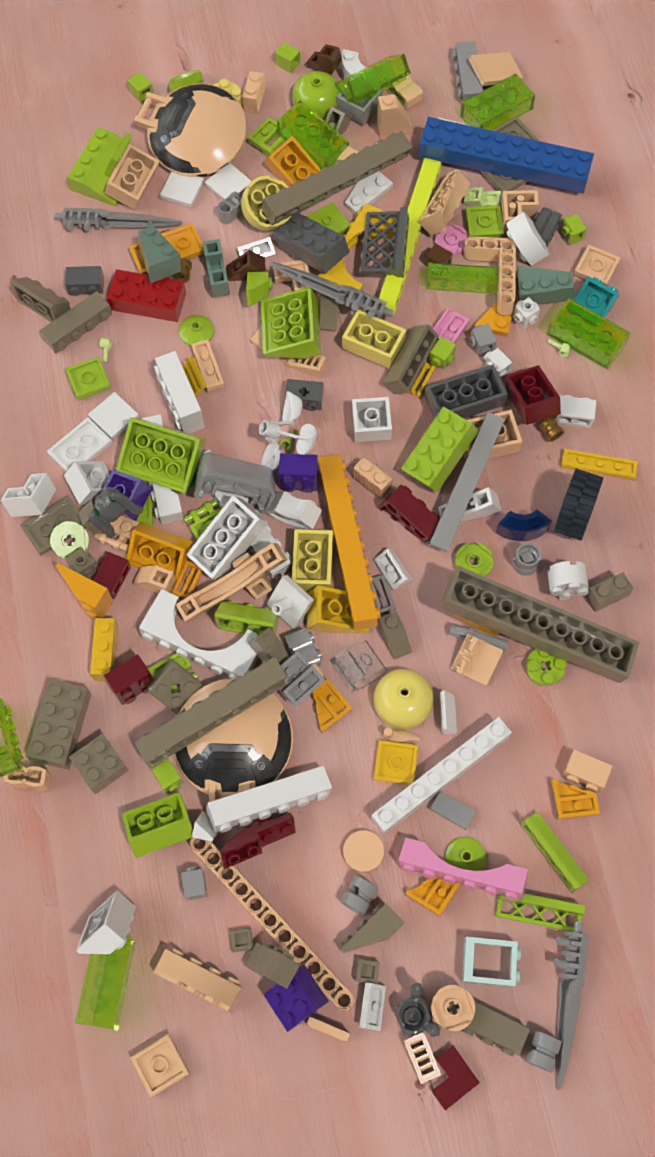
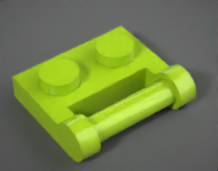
(264, 135)

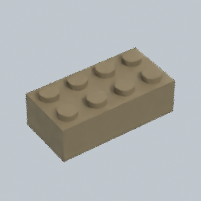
(58, 724)

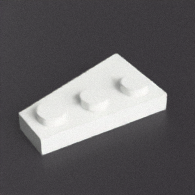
(368, 191)

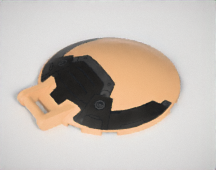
(194, 128)
(240, 752)

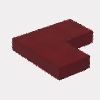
(460, 1079)

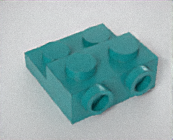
(597, 296)

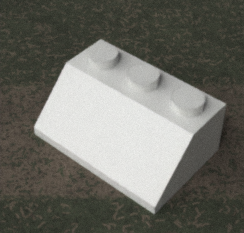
(107, 926)

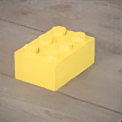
(374, 339)
(312, 558)

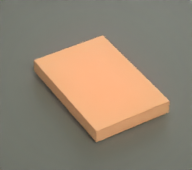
(494, 67)

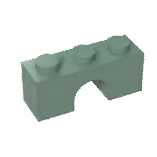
(216, 268)

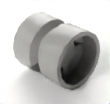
(526, 559)
(359, 895)
(543, 1051)

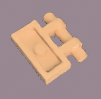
(123, 528)

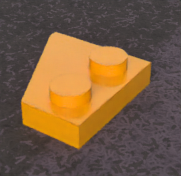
(329, 705)
(574, 802)
(434, 895)

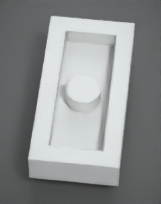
(372, 1006)

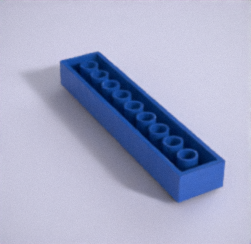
(505, 154)

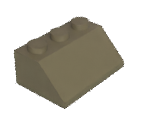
(39, 299)

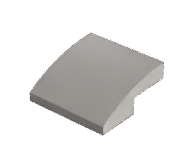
(303, 679)

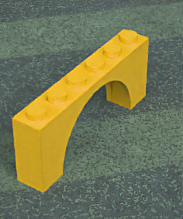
(354, 236)

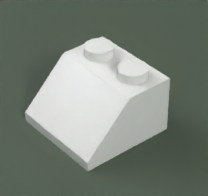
(87, 479)

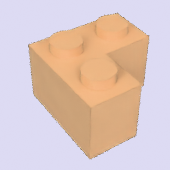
(516, 202)

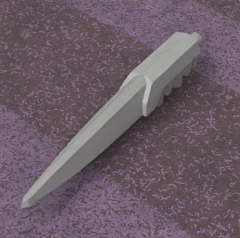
(107, 219)
(342, 293)
(570, 992)

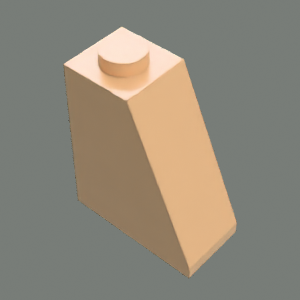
(392, 116)

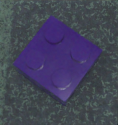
(298, 472)
(131, 487)
(297, 1001)

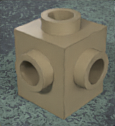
(82, 563)

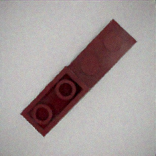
(251, 839)

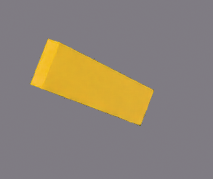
(599, 464)

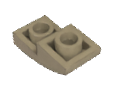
(327, 313)

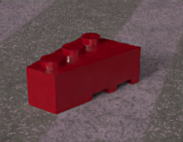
(411, 512)

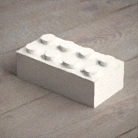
(178, 393)
(227, 538)

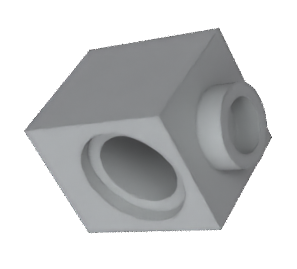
(194, 883)

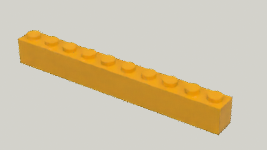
(347, 542)

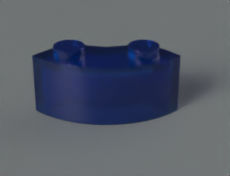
(523, 527)

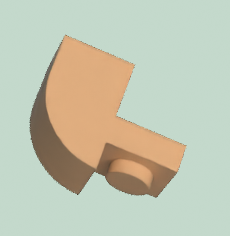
(258, 587)

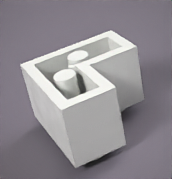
(31, 498)

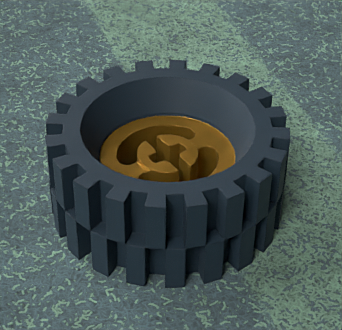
(578, 504)

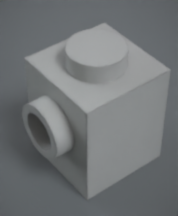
(482, 339)

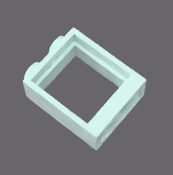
(468, 958)

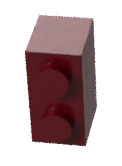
(112, 573)

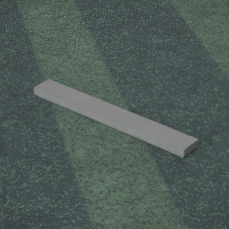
(467, 482)

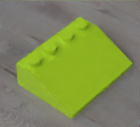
(88, 172)
(291, 325)
(160, 454)

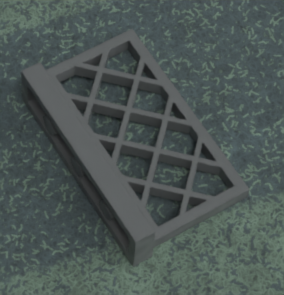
(400, 240)

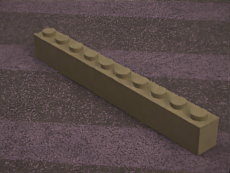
(336, 178)

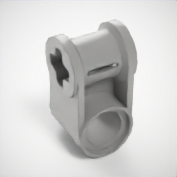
(230, 208)

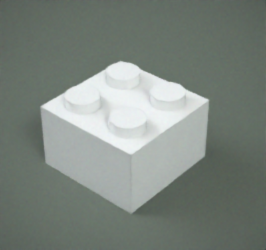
(371, 419)

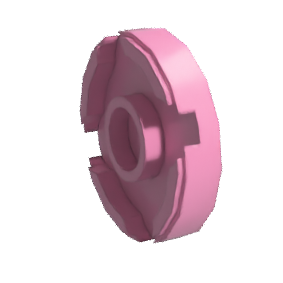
(452, 244)

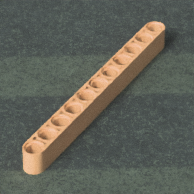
(280, 926)

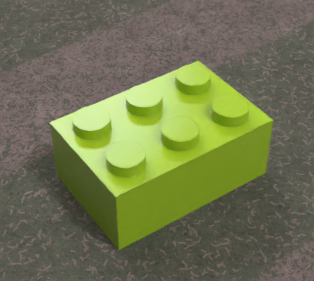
(157, 825)

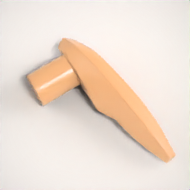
(399, 735)

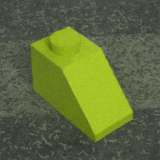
(257, 287)

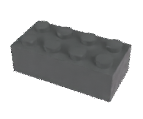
(311, 242)
(467, 393)

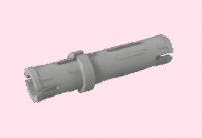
(461, 632)

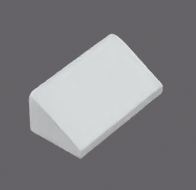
(262, 247)
(392, 568)
(447, 713)
(203, 828)

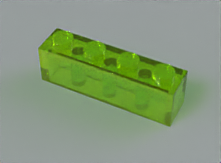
(462, 278)

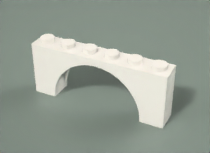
(160, 627)

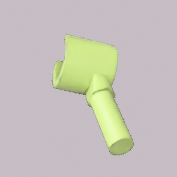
(106, 344)
(563, 349)

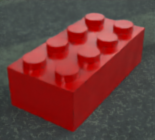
(135, 295)

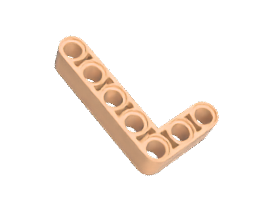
(501, 251)

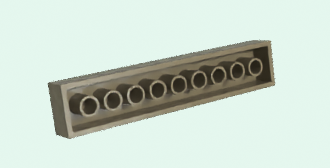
(539, 624)

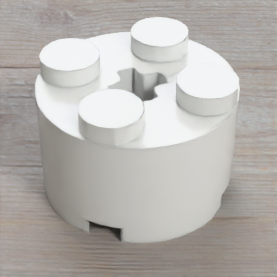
(568, 580)

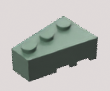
(158, 254)
(545, 284)

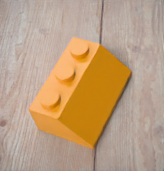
(158, 547)

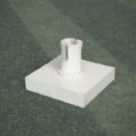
(290, 601)

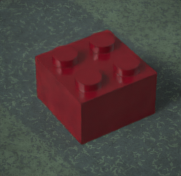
(129, 679)

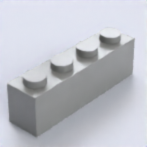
(467, 78)

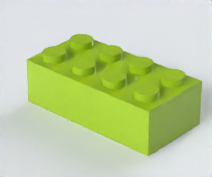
(440, 449)

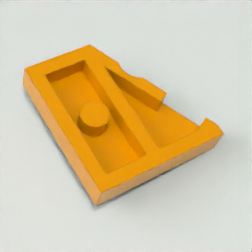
(498, 323)

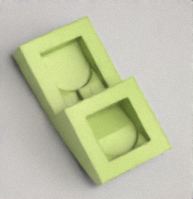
(478, 197)

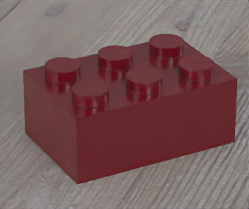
(532, 395)

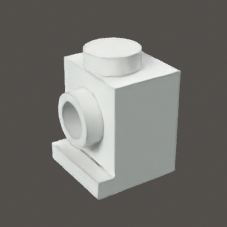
(500, 361)

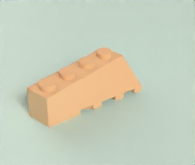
(444, 202)
(198, 980)

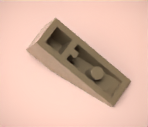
(268, 645)

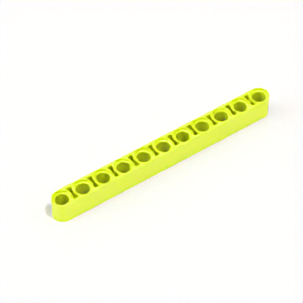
(420, 199)

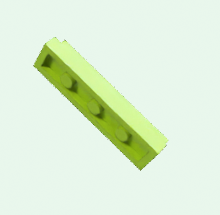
(554, 852)
(542, 903)

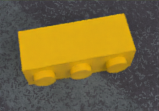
(104, 647)

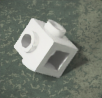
(526, 313)

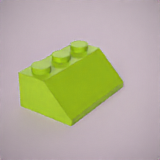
(240, 618)

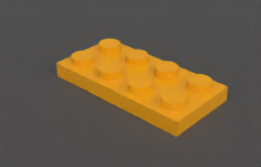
(183, 239)

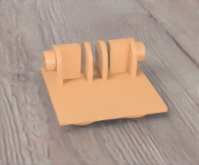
(477, 659)

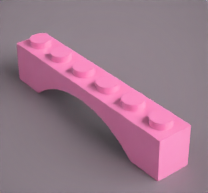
(505, 880)

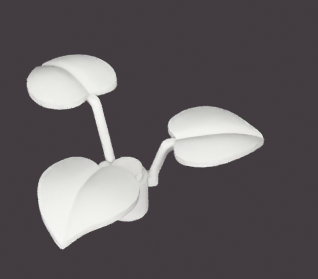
(272, 430)

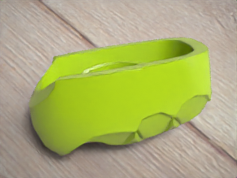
(185, 79)

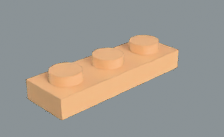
(207, 365)

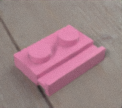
(451, 325)

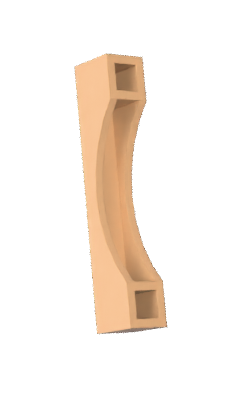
(245, 574)

